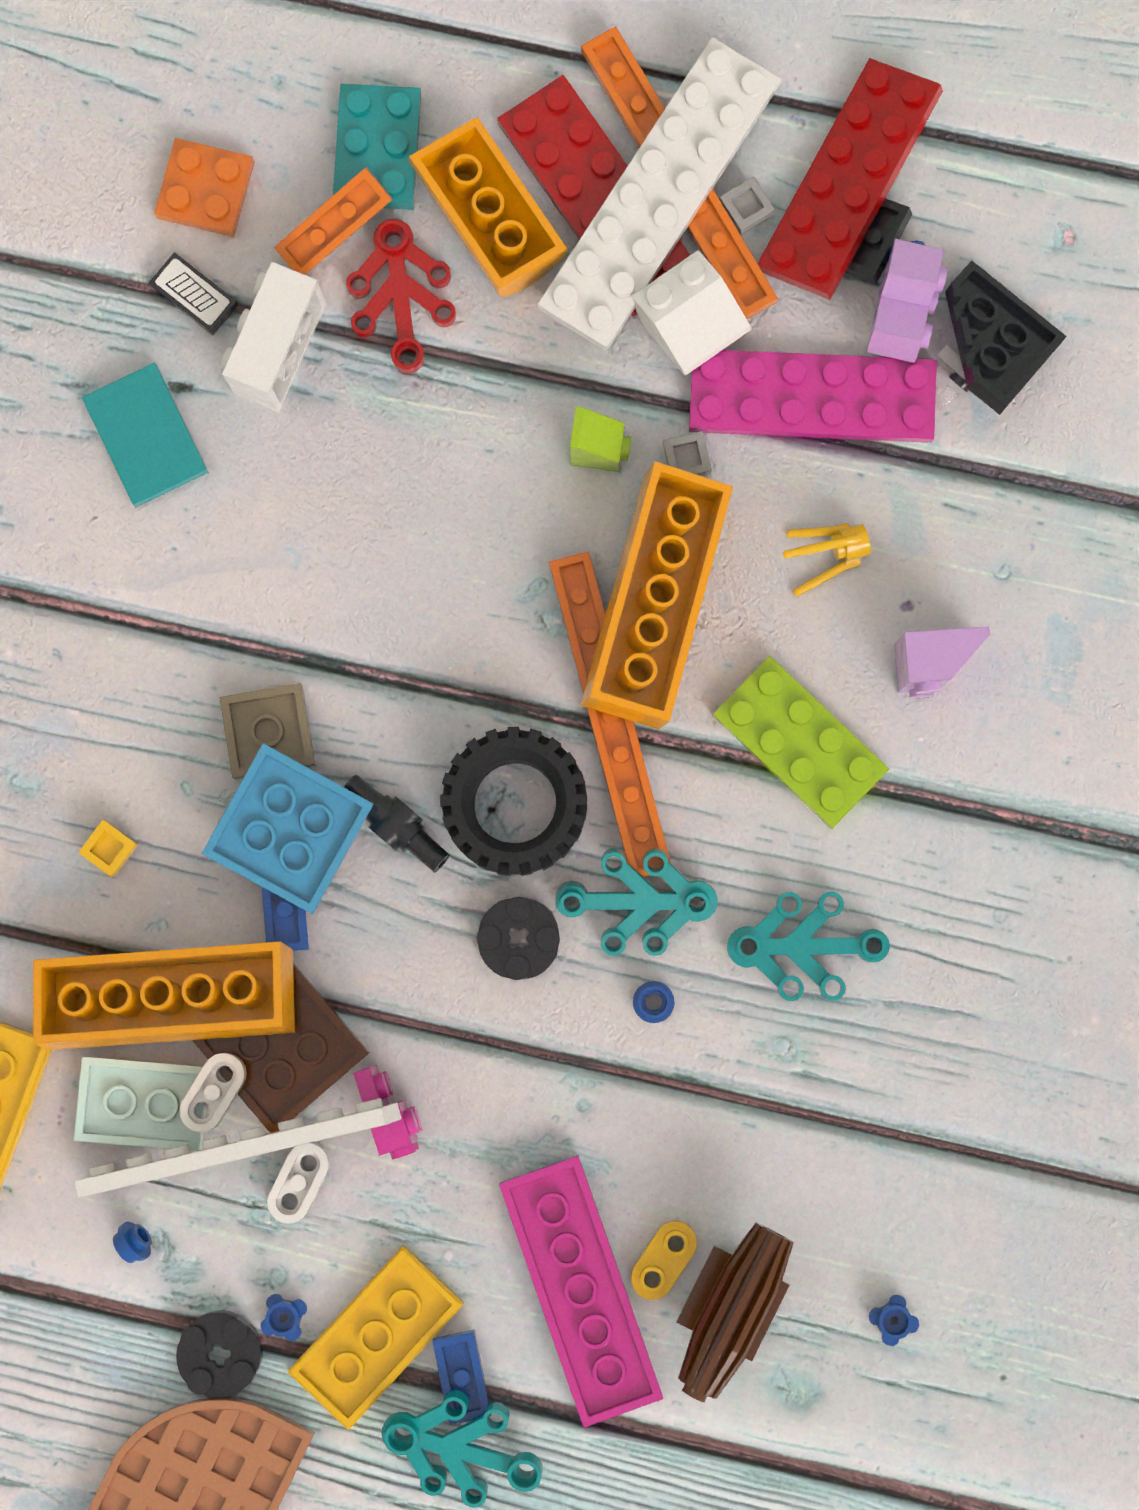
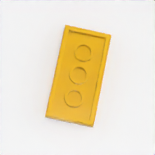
(20, 1076)
(375, 1337)

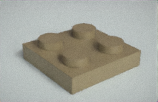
(267, 717)

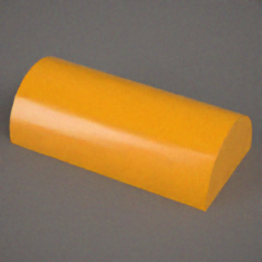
(489, 208)

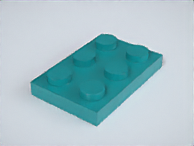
(379, 132)

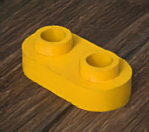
(663, 1260)

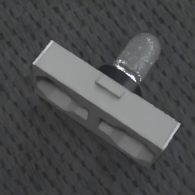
(949, 395)

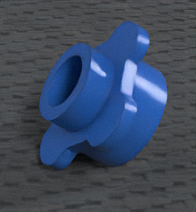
(272, 1323)
(893, 1332)

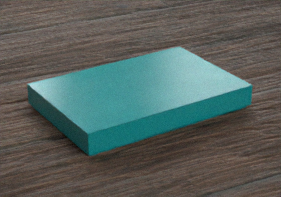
(145, 435)

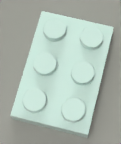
(135, 1103)

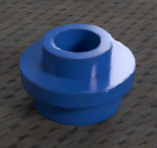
(663, 992)
(132, 1242)

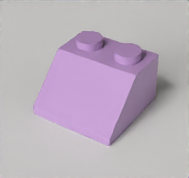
(934, 657)

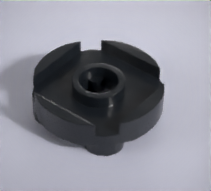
(516, 962)
(204, 1375)

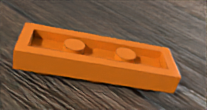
(333, 222)

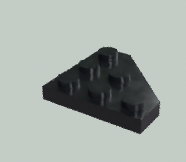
(997, 337)

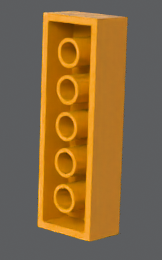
(657, 596)
(163, 996)

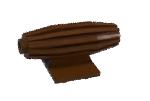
(732, 1309)

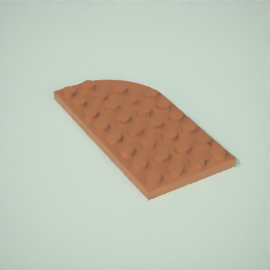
(206, 1459)

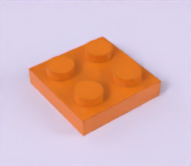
(204, 187)

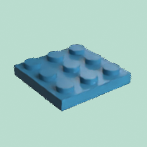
(287, 828)

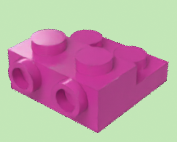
(399, 1136)

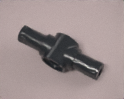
(399, 825)

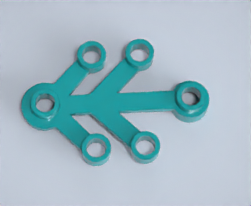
(643, 901)
(800, 946)
(456, 1449)

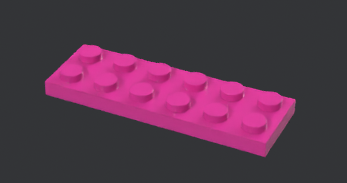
(814, 396)
(581, 1291)

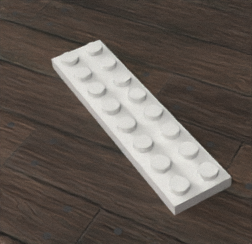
(659, 193)

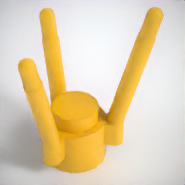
(845, 541)

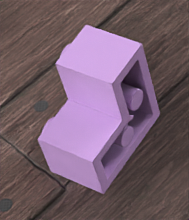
(905, 299)

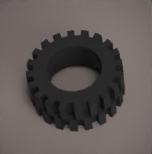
(501, 749)

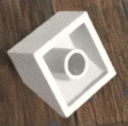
(690, 312)

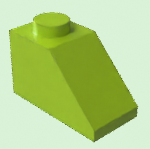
(598, 441)

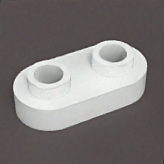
(213, 1091)
(298, 1181)

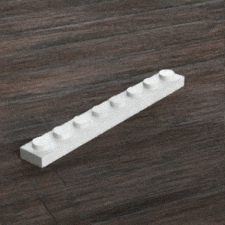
(252, 1143)

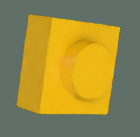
(108, 848)

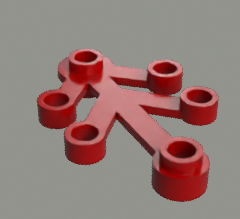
(399, 288)

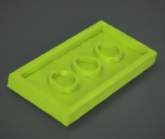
(800, 742)

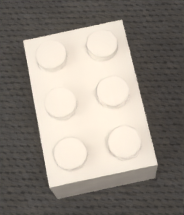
(273, 336)

